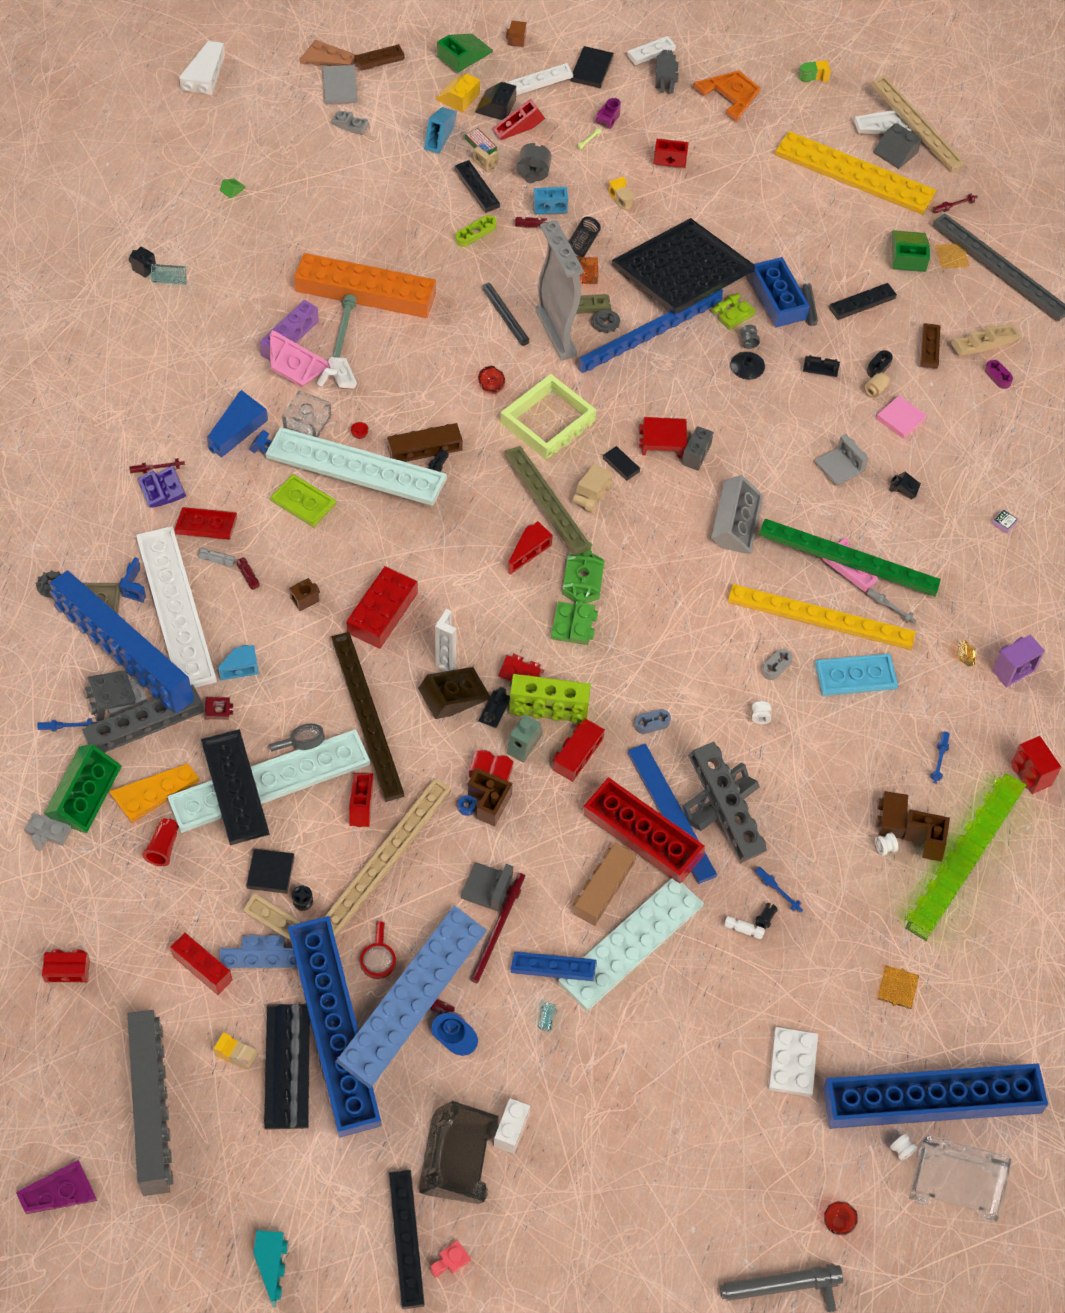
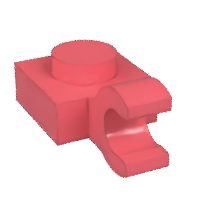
(452, 1258)

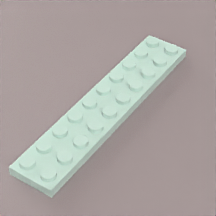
(356, 466)
(276, 778)

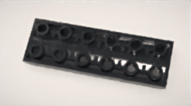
(287, 1067)

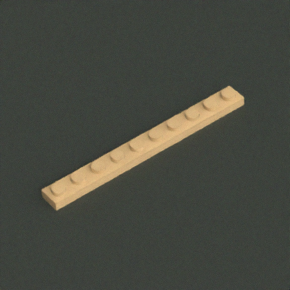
(387, 855)

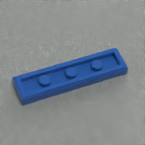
(553, 966)

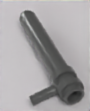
(816, 1277)

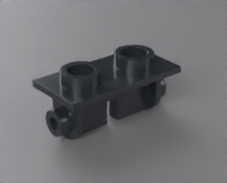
(824, 367)
(495, 707)

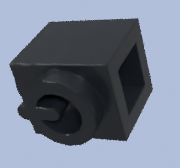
(141, 261)

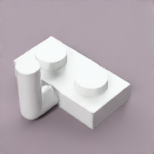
(341, 371)

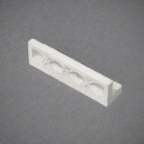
(445, 643)

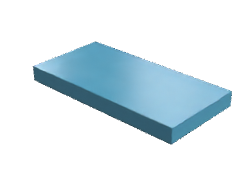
(856, 674)

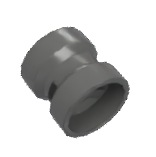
(749, 336)

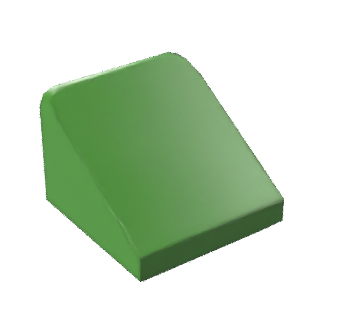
(231, 187)

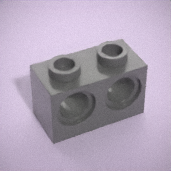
(697, 448)

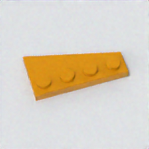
(149, 793)

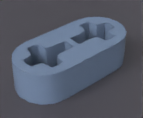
(652, 721)

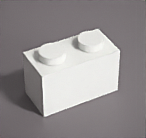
(511, 1126)

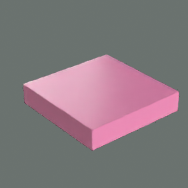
(901, 417)

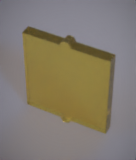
(952, 256)
(898, 987)

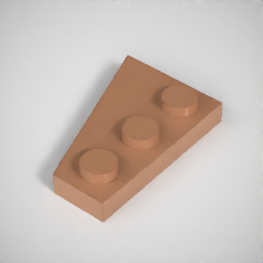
(323, 53)

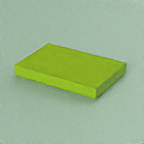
(303, 500)

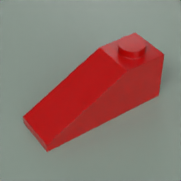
(519, 121)
(532, 543)
(361, 800)

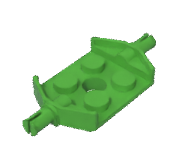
(583, 588)

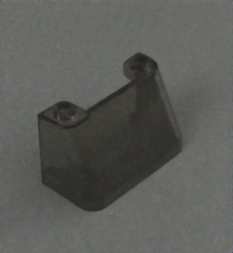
(457, 1153)

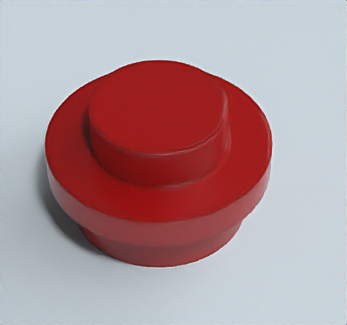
(359, 430)

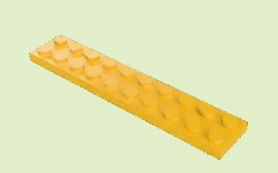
(856, 172)

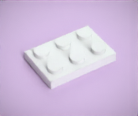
(793, 1062)

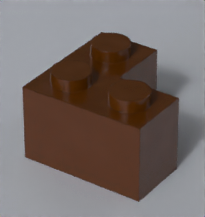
(492, 793)
(930, 831)

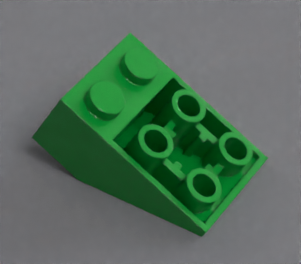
(461, 50)
(910, 250)

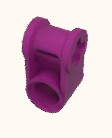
(609, 112)

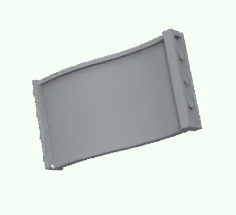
(559, 290)

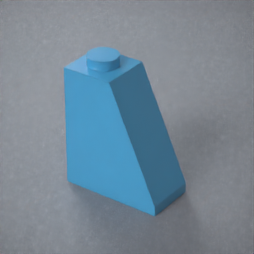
(439, 129)

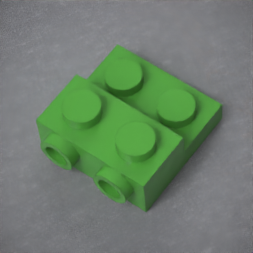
(574, 622)

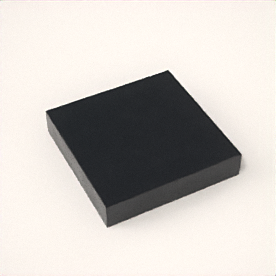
(270, 871)

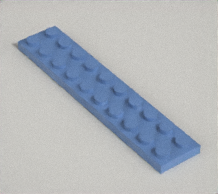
(411, 997)

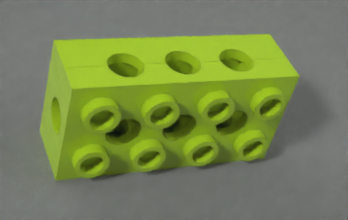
(549, 692)

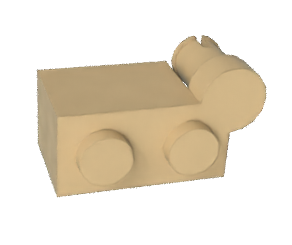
(593, 487)

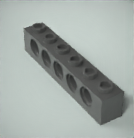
(135, 727)
(725, 812)

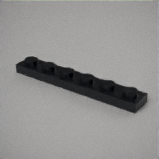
(406, 1239)

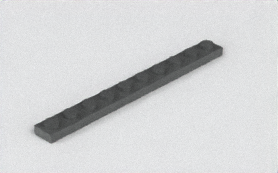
(1000, 266)

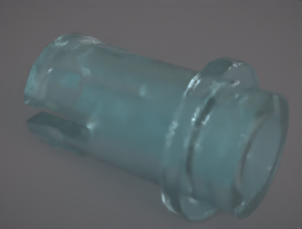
(547, 1016)

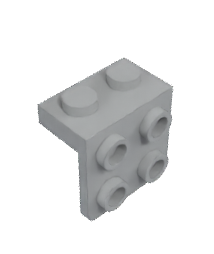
(843, 461)

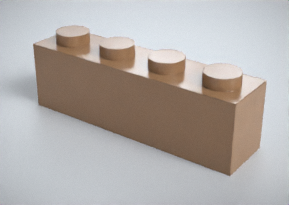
(604, 884)

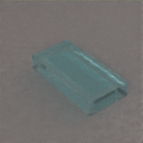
(168, 274)

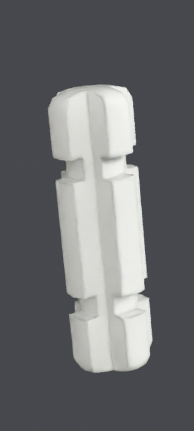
(744, 927)

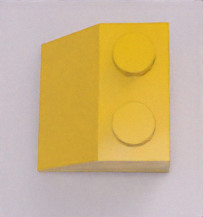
(460, 92)

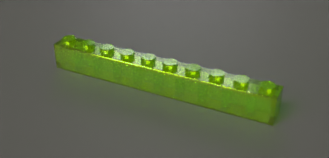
(965, 856)

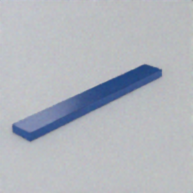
(667, 803)

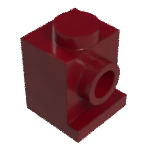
(214, 702)

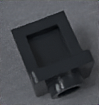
(906, 484)

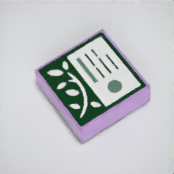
(1005, 521)

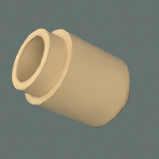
(877, 384)

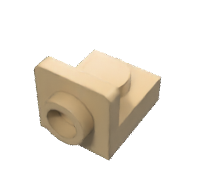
(485, 160)

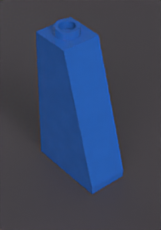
(236, 424)

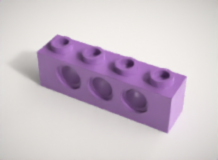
(293, 326)

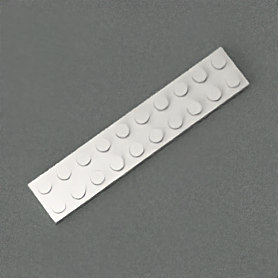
(175, 605)

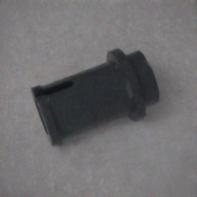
(764, 919)

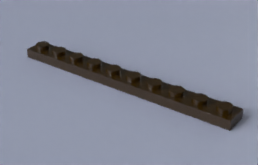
(367, 717)

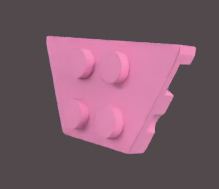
(294, 361)

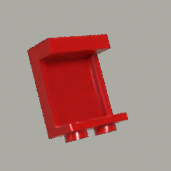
(663, 434)

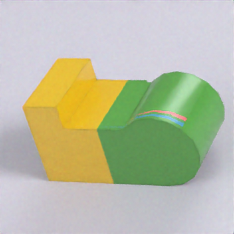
(815, 71)

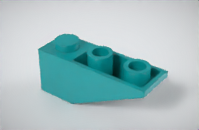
(269, 1255)

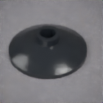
(747, 365)

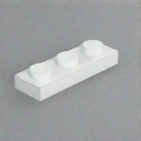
(650, 50)

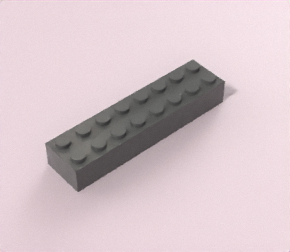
(149, 1103)

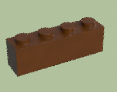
(425, 442)

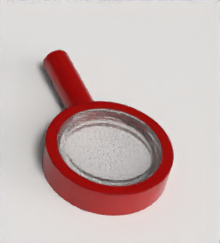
(378, 958)

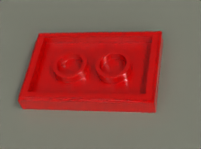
(206, 523)

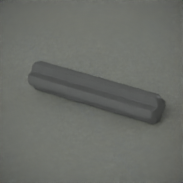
(812, 314)

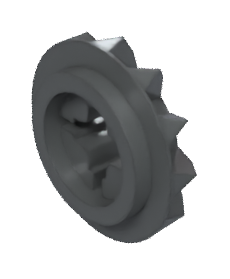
(601, 317)
(42, 583)

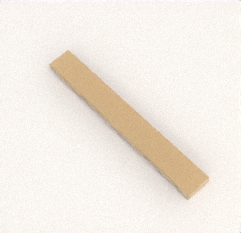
(917, 123)

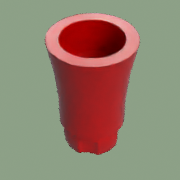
(161, 844)

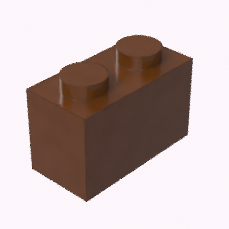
(892, 814)

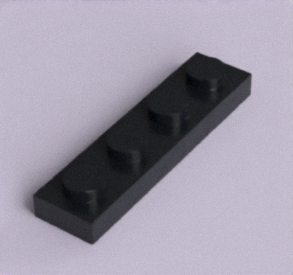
(477, 186)
(862, 301)

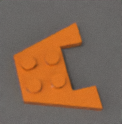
(733, 86)

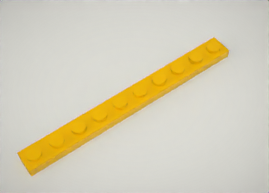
(822, 616)

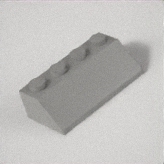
(737, 515)

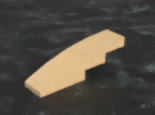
(989, 339)

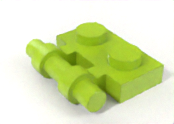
(737, 314)

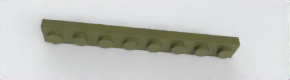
(547, 500)

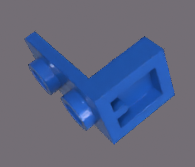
(128, 588)

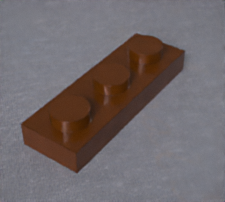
(379, 57)
(930, 346)

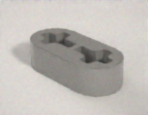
(780, 667)

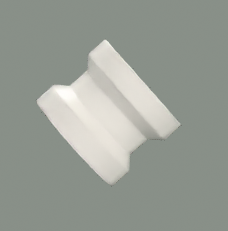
(761, 712)
(886, 844)
(903, 1147)

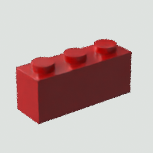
(578, 749)
(201, 963)

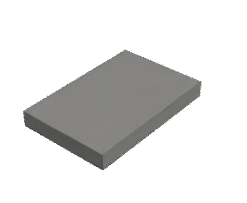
(340, 84)

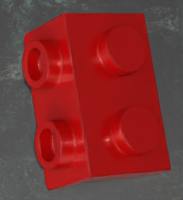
(515, 665)

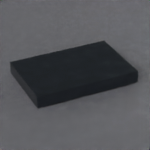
(592, 67)

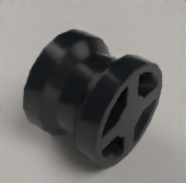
(299, 894)

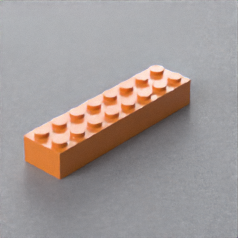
(369, 284)

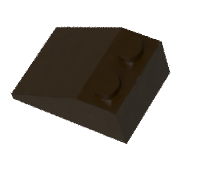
(453, 691)

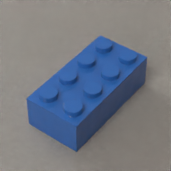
(779, 292)

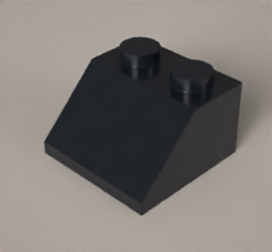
(498, 101)

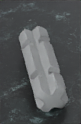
(217, 557)

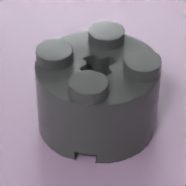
(533, 162)

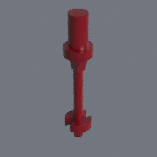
(946, 206)
(143, 468)

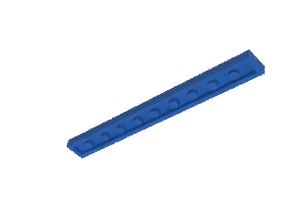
(645, 333)

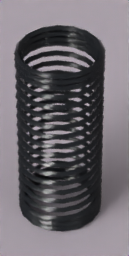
(592, 235)

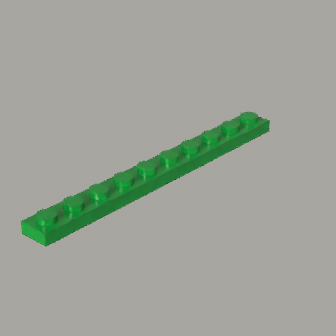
(850, 557)

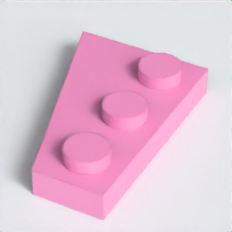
(859, 578)

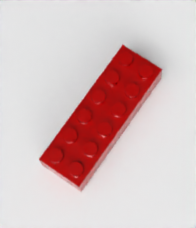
(644, 830)

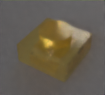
(966, 653)

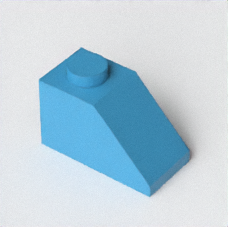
(239, 663)

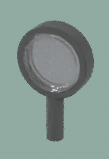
(302, 738)

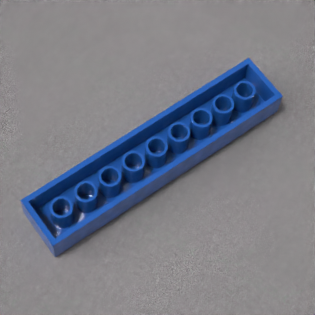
(122, 642)
(332, 1023)
(934, 1096)

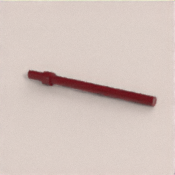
(513, 893)

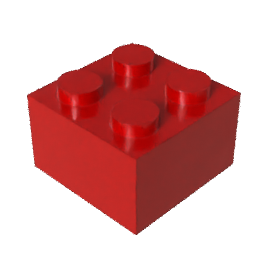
(1035, 764)

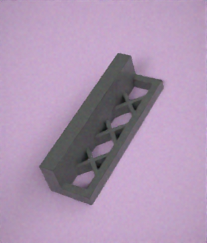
(705, 812)

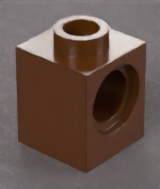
(303, 600)

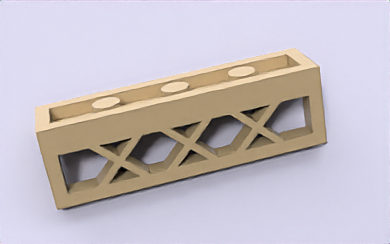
(270, 915)

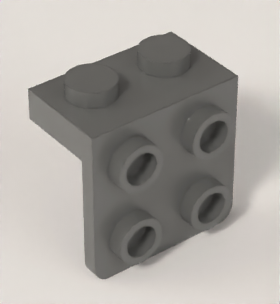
(108, 692)

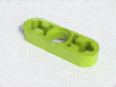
(470, 236)

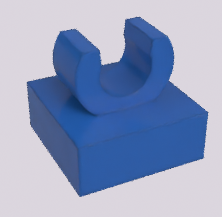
(260, 442)

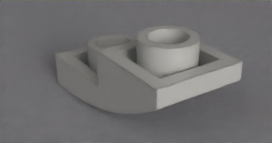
(348, 122)

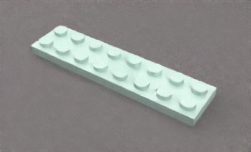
(634, 941)

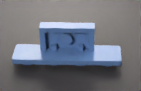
(259, 953)

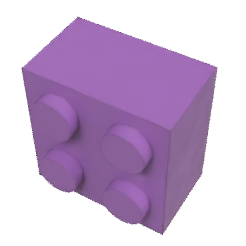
(1018, 660)

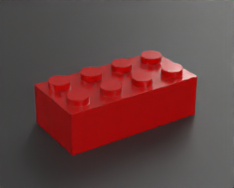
(382, 607)

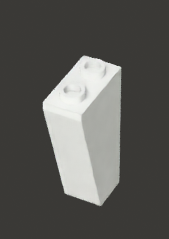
(204, 69)

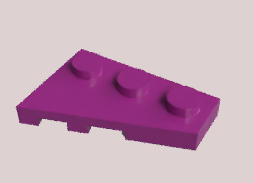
(58, 1190)

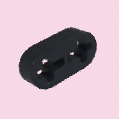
(876, 362)

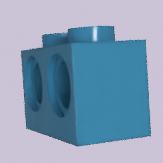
(550, 200)

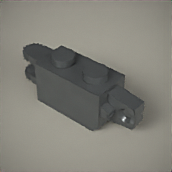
(666, 71)

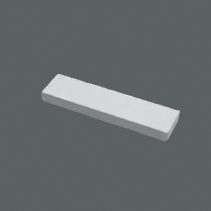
(542, 78)

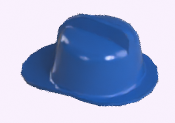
(455, 1033)

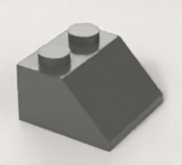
(898, 146)

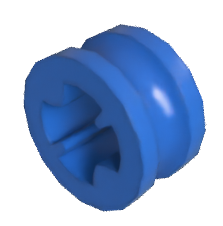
(467, 799)

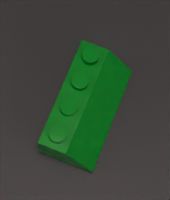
(83, 788)

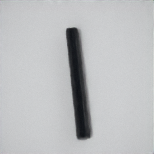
(506, 314)

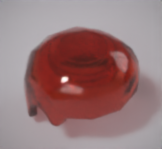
(491, 380)
(840, 1218)

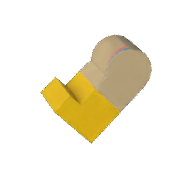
(620, 194)
(235, 1051)

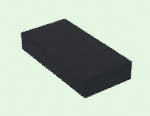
(621, 463)

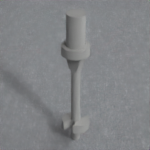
(881, 599)

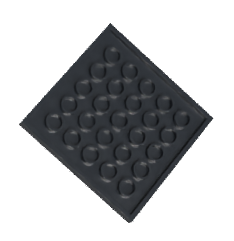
(683, 265)

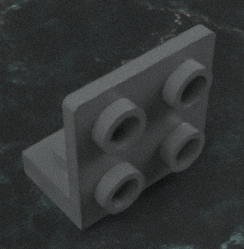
(487, 885)

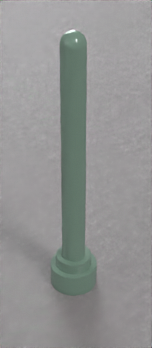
(349, 302)

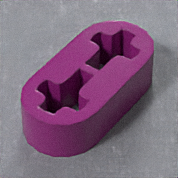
(999, 374)

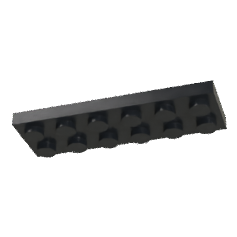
(235, 787)

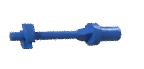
(54, 725)
(942, 746)
(769, 881)

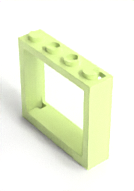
(534, 395)

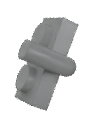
(46, 829)

